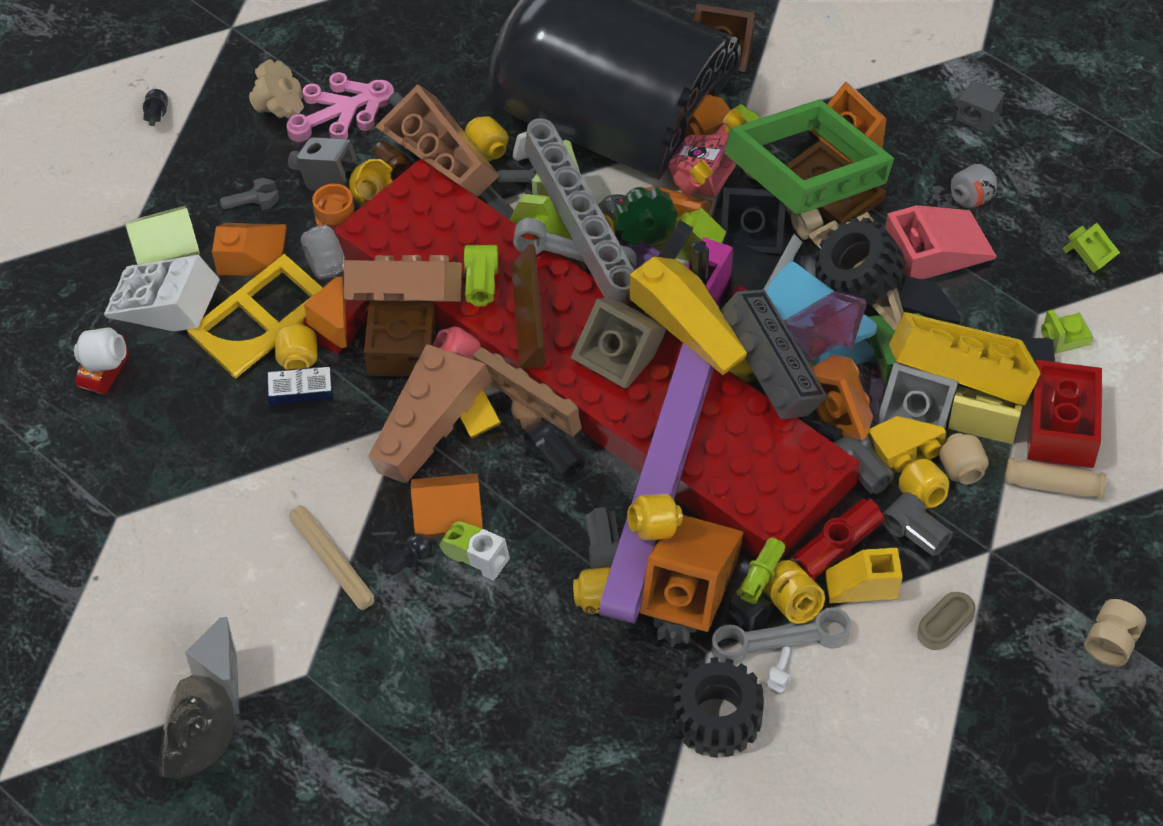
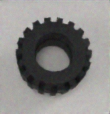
(848, 246)
(723, 682)

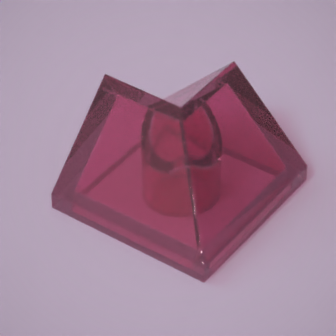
(827, 323)

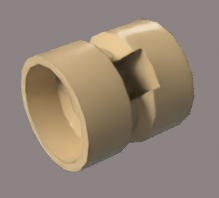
(1115, 633)

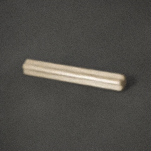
(332, 557)

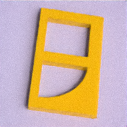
(241, 355)

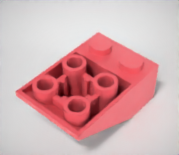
(937, 240)

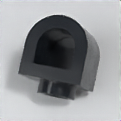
(746, 615)

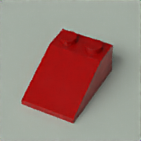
(1065, 414)

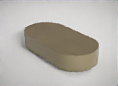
(946, 620)

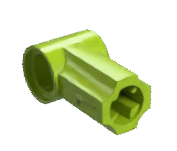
(480, 272)

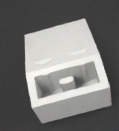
(164, 293)

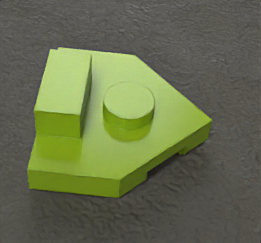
(541, 209)

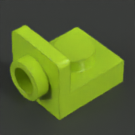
(1092, 246)
(1066, 332)

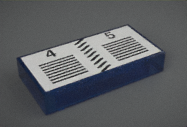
(299, 385)

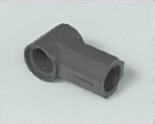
(872, 470)
(909, 518)
(602, 536)

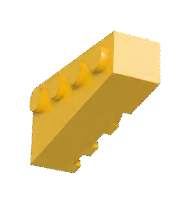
(967, 355)

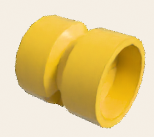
(794, 593)

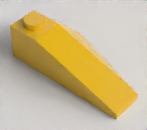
(687, 310)

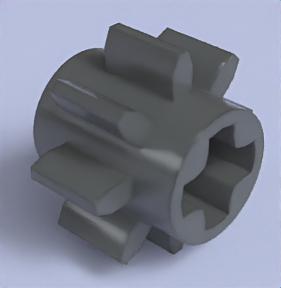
(672, 632)

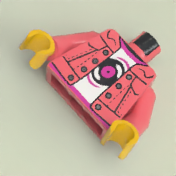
(701, 160)

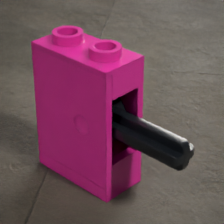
(713, 265)

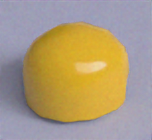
(369, 180)

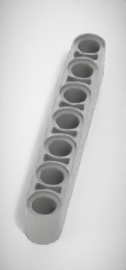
(572, 195)

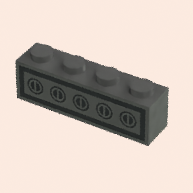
(773, 354)

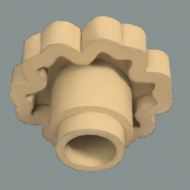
(276, 90)

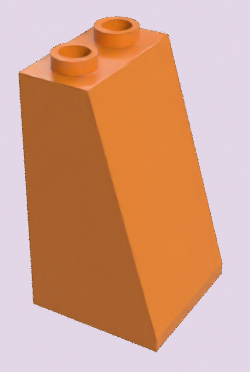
(691, 573)

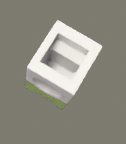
(476, 548)

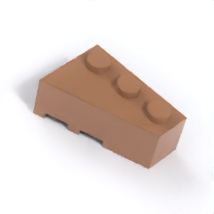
(403, 280)

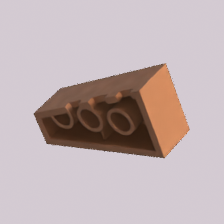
(433, 135)
(427, 408)

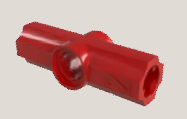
(850, 528)

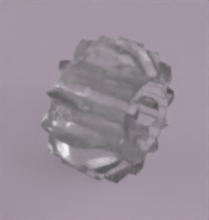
(323, 252)

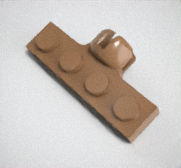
(529, 398)

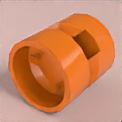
(332, 205)

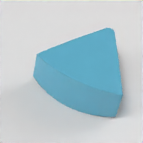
(797, 289)

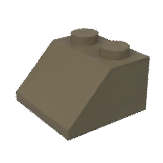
(618, 341)

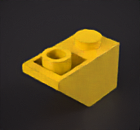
(906, 440)
(865, 577)

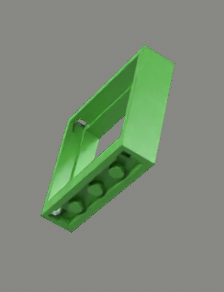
(868, 171)

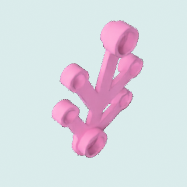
(373, 94)

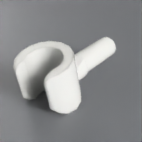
(779, 679)

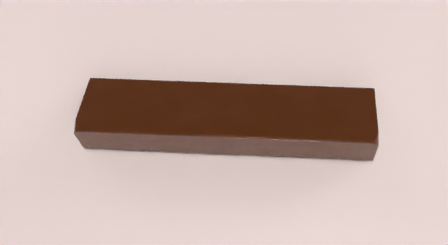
(528, 310)

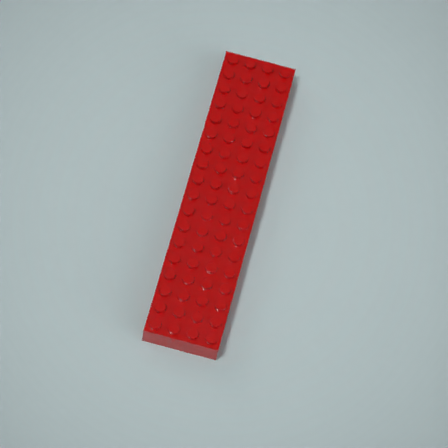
(743, 459)

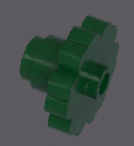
(645, 215)

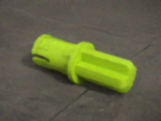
(761, 571)

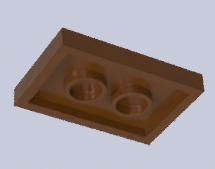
(823, 159)

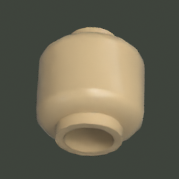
(964, 458)

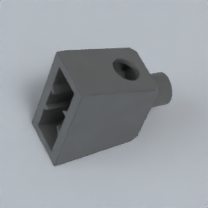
(324, 162)

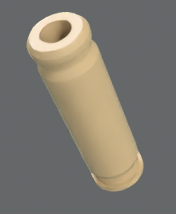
(1055, 478)

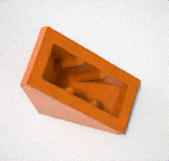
(327, 312)

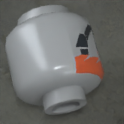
(973, 186)

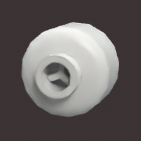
(100, 349)

